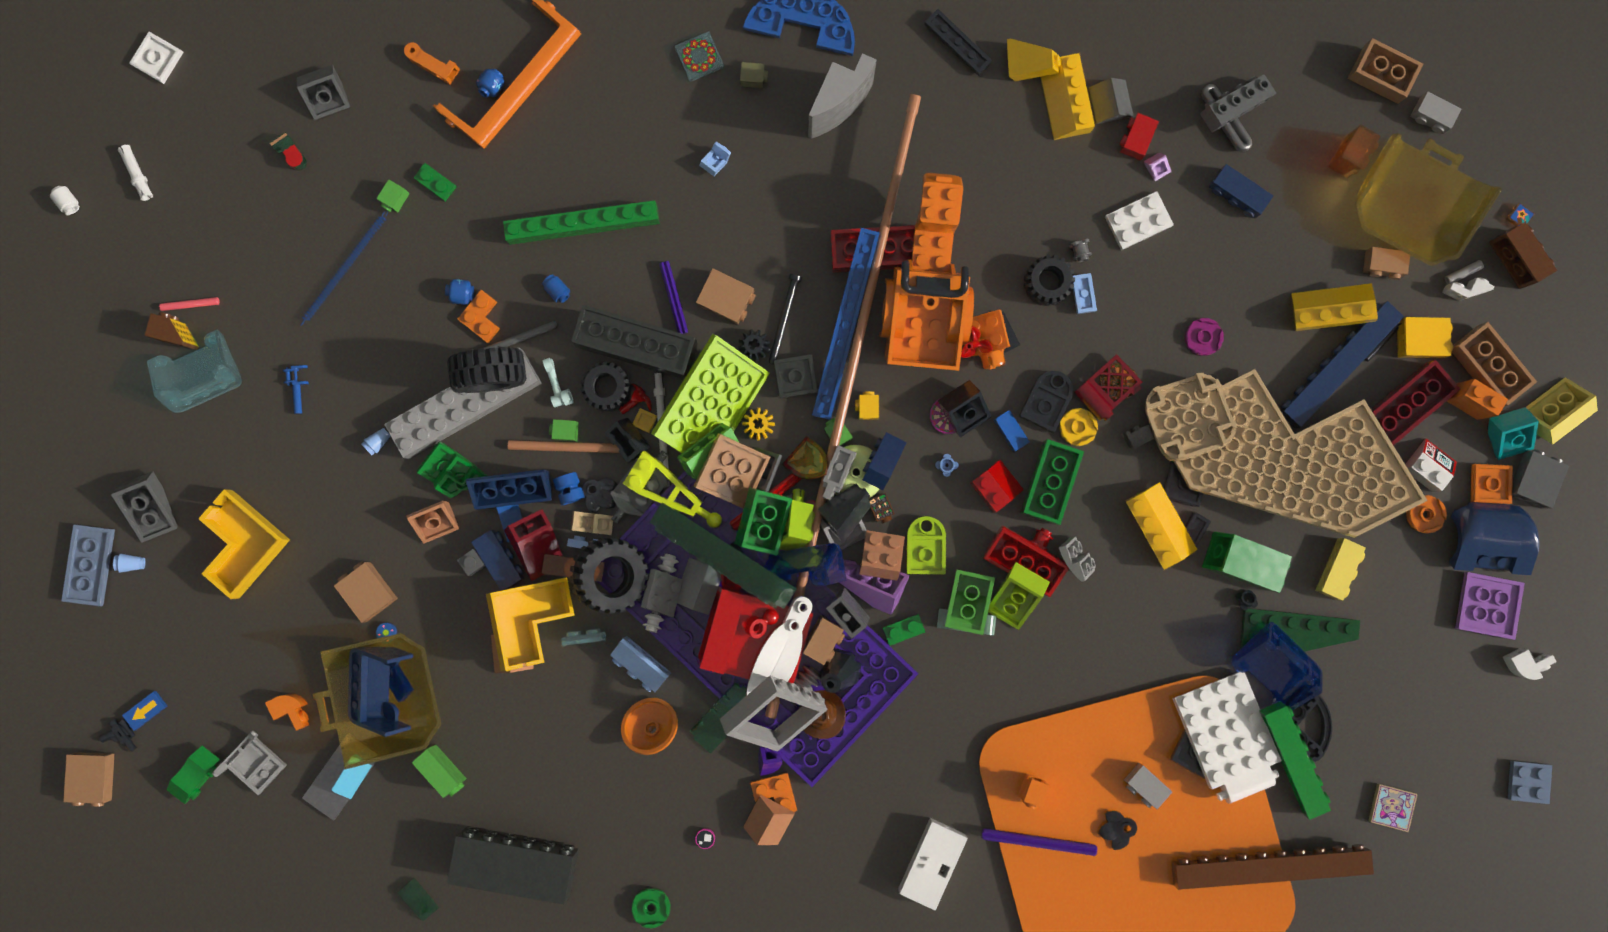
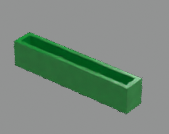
(1295, 760)

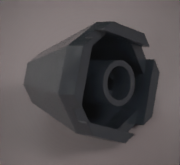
(841, 672)

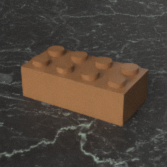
(1493, 362)

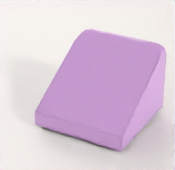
(1157, 166)

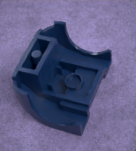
(1495, 538)

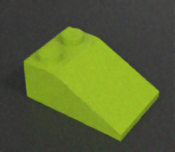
(1018, 596)

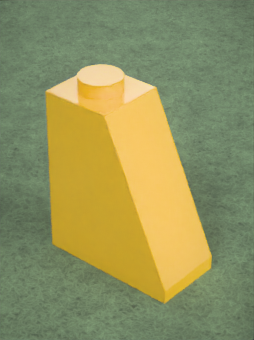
(1030, 60)

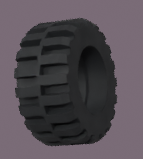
(486, 370)
(632, 583)

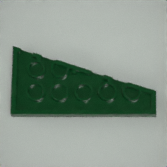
(1306, 631)

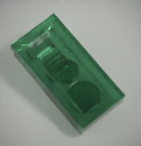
(418, 899)

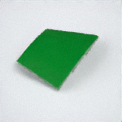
(448, 470)

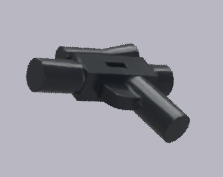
(120, 733)

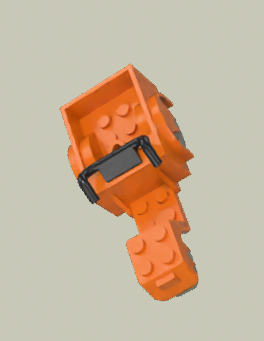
(927, 302)

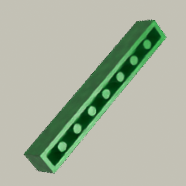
(581, 222)

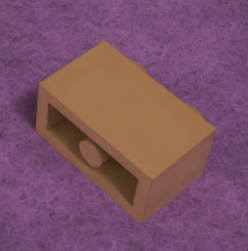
(1386, 263)

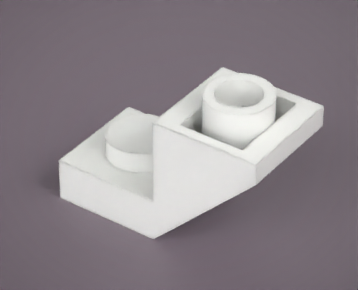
(1473, 288)

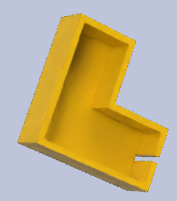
(249, 540)
(516, 616)

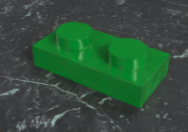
(435, 182)
(903, 629)

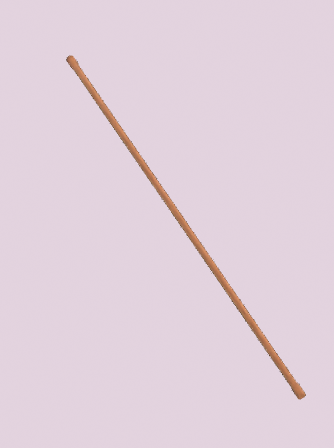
(912, 110)

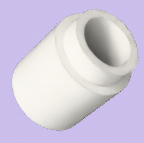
(64, 200)

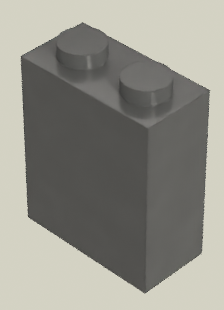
(1539, 479)
(848, 613)

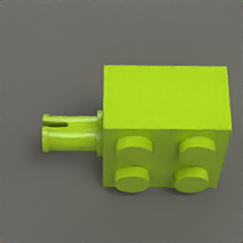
(798, 524)

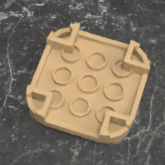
(1190, 417)

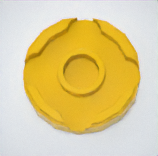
(1078, 427)

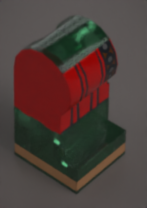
(293, 155)

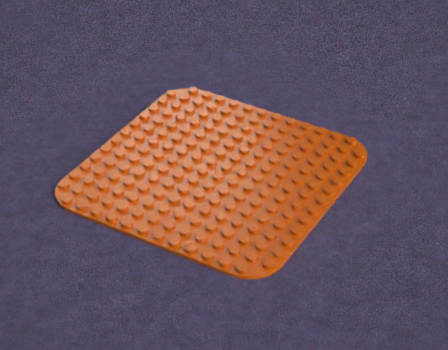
(1130, 889)

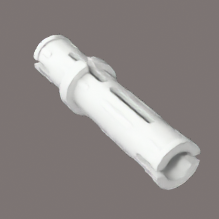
(133, 168)

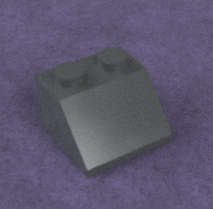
(322, 92)

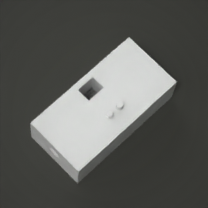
(932, 864)

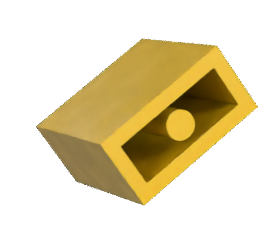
(1424, 337)

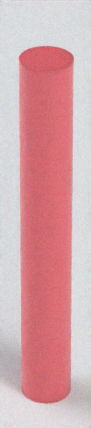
(189, 304)

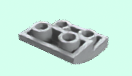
(1080, 564)

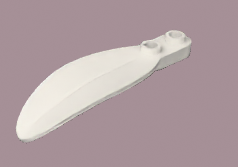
(782, 647)

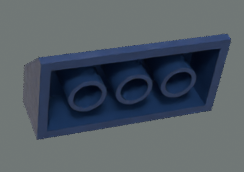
(510, 489)

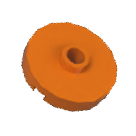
(1435, 515)

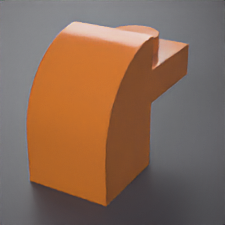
(289, 705)

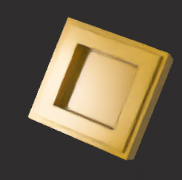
(645, 420)

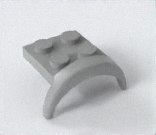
(252, 763)

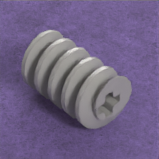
(807, 679)

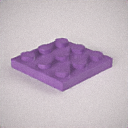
(1489, 605)

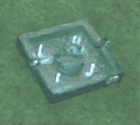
(576, 637)

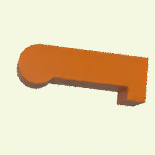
(443, 71)

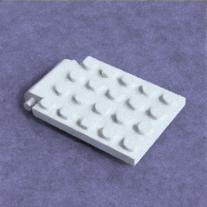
(1229, 737)

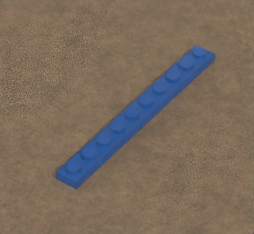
(845, 323)

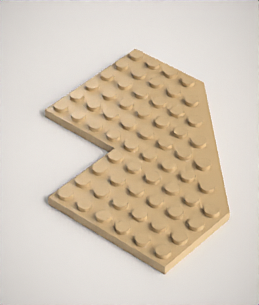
(1327, 476)

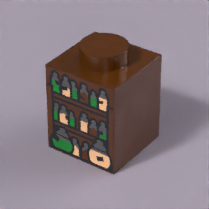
(881, 508)

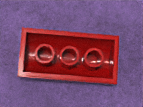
(1010, 548)

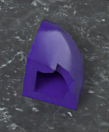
(768, 761)

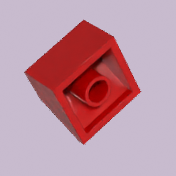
(997, 486)

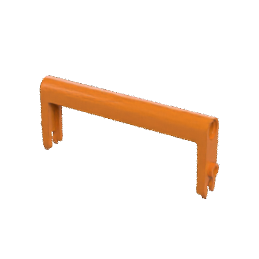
(524, 83)

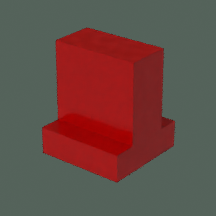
(725, 641)

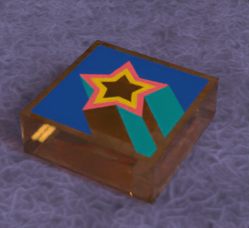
(1520, 215)

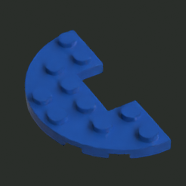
(827, 15)

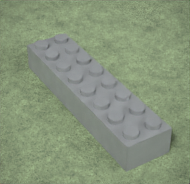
(449, 413)

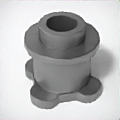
(1081, 250)

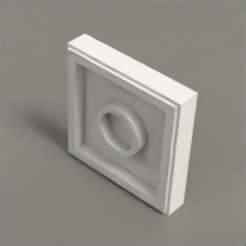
(156, 57)

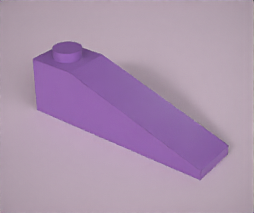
(877, 592)

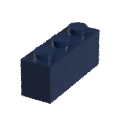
(1240, 191)
(883, 460)
(498, 559)

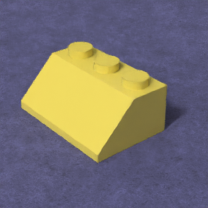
(1562, 409)

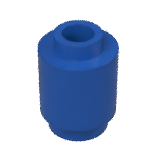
(556, 288)

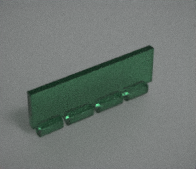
(711, 732)

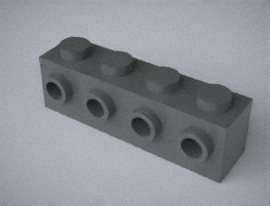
(1239, 102)

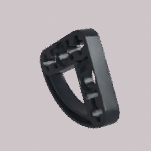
(1326, 727)

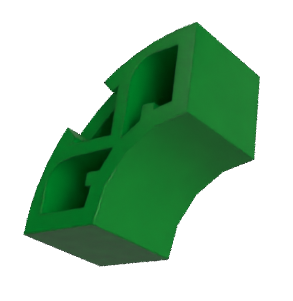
(193, 775)

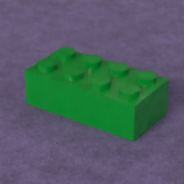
(1052, 482)

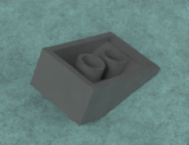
(145, 506)

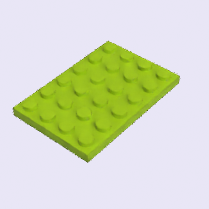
(712, 393)

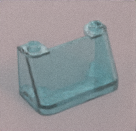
(195, 376)

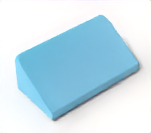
(350, 780)

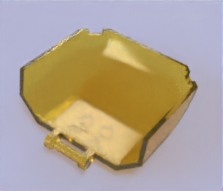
(1422, 201)
(418, 710)

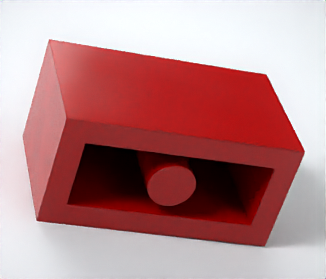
(1139, 136)

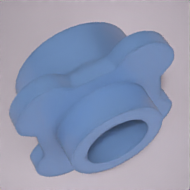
(946, 470)

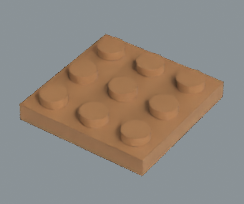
(731, 470)

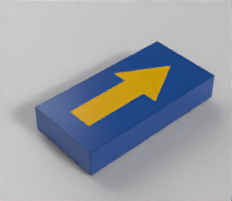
(144, 710)

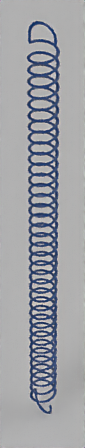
(333, 281)

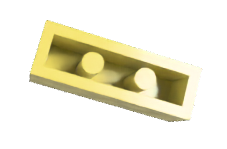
(1341, 569)

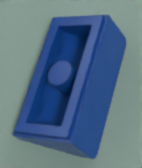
(1011, 431)
(509, 515)

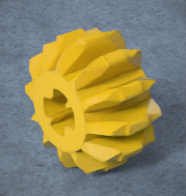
(765, 423)

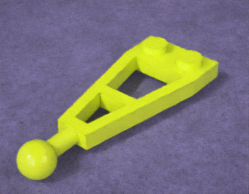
(643, 471)

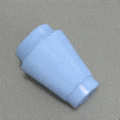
(376, 441)
(128, 563)

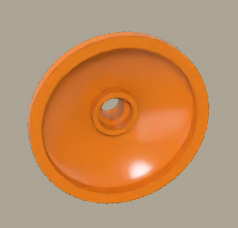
(644, 717)

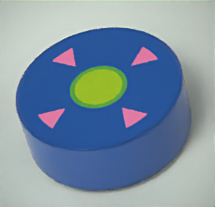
(386, 629)

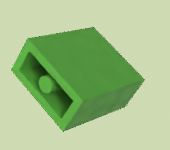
(440, 771)

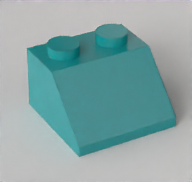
(1513, 432)

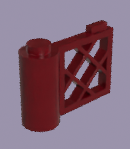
(1095, 397)

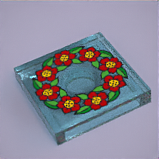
(699, 56)

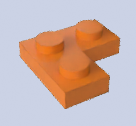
(475, 316)
(777, 787)

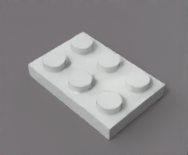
(1139, 220)

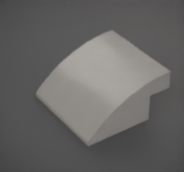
(840, 95)

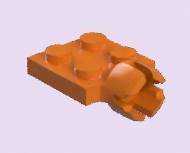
(992, 329)

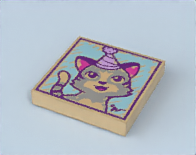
(1392, 807)

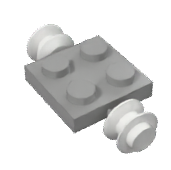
(661, 593)

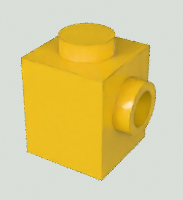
(868, 406)

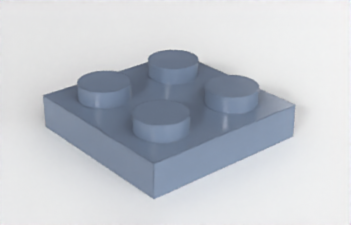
(1529, 782)

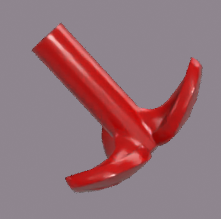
(970, 348)
(637, 396)

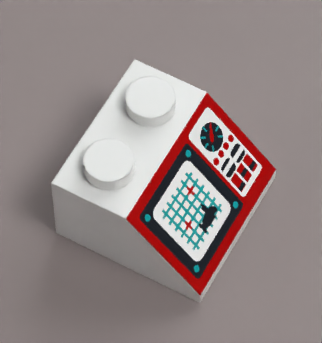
(1431, 466)

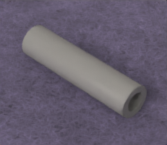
(1464, 272)

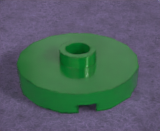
(647, 917)

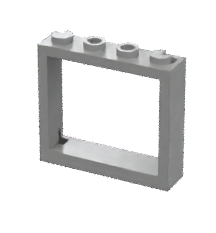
(736, 719)

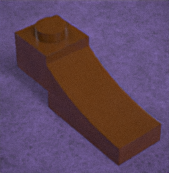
(561, 567)

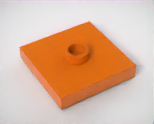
(1491, 483)

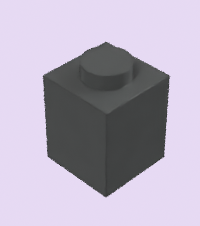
(471, 562)

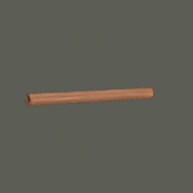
(562, 446)

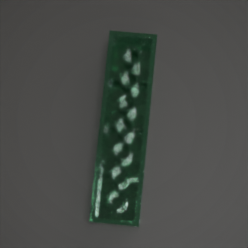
(722, 557)

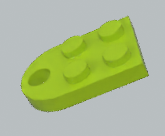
(926, 549)

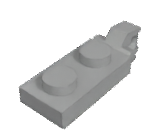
(838, 471)

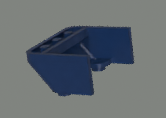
(369, 689)

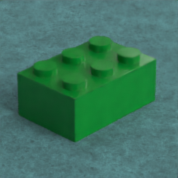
(763, 521)

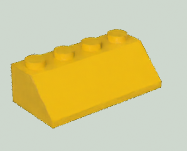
(1068, 99)
(1334, 307)
(1161, 525)

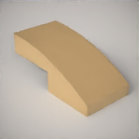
(591, 523)

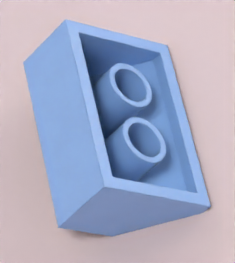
(640, 664)

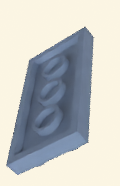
(88, 565)

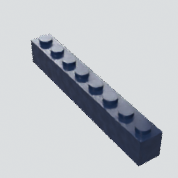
(1339, 365)

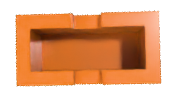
(1033, 791)

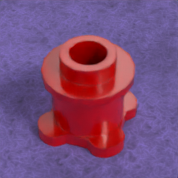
(1042, 538)

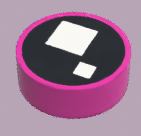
(705, 838)

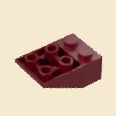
(531, 540)

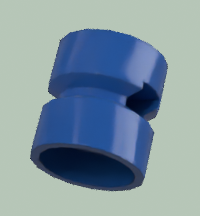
(566, 482)

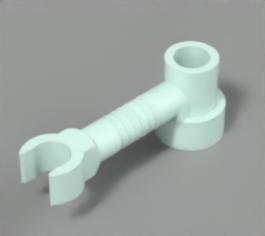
(560, 397)

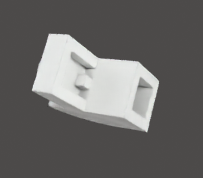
(1523, 665)

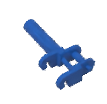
(296, 386)

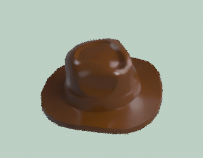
(831, 721)

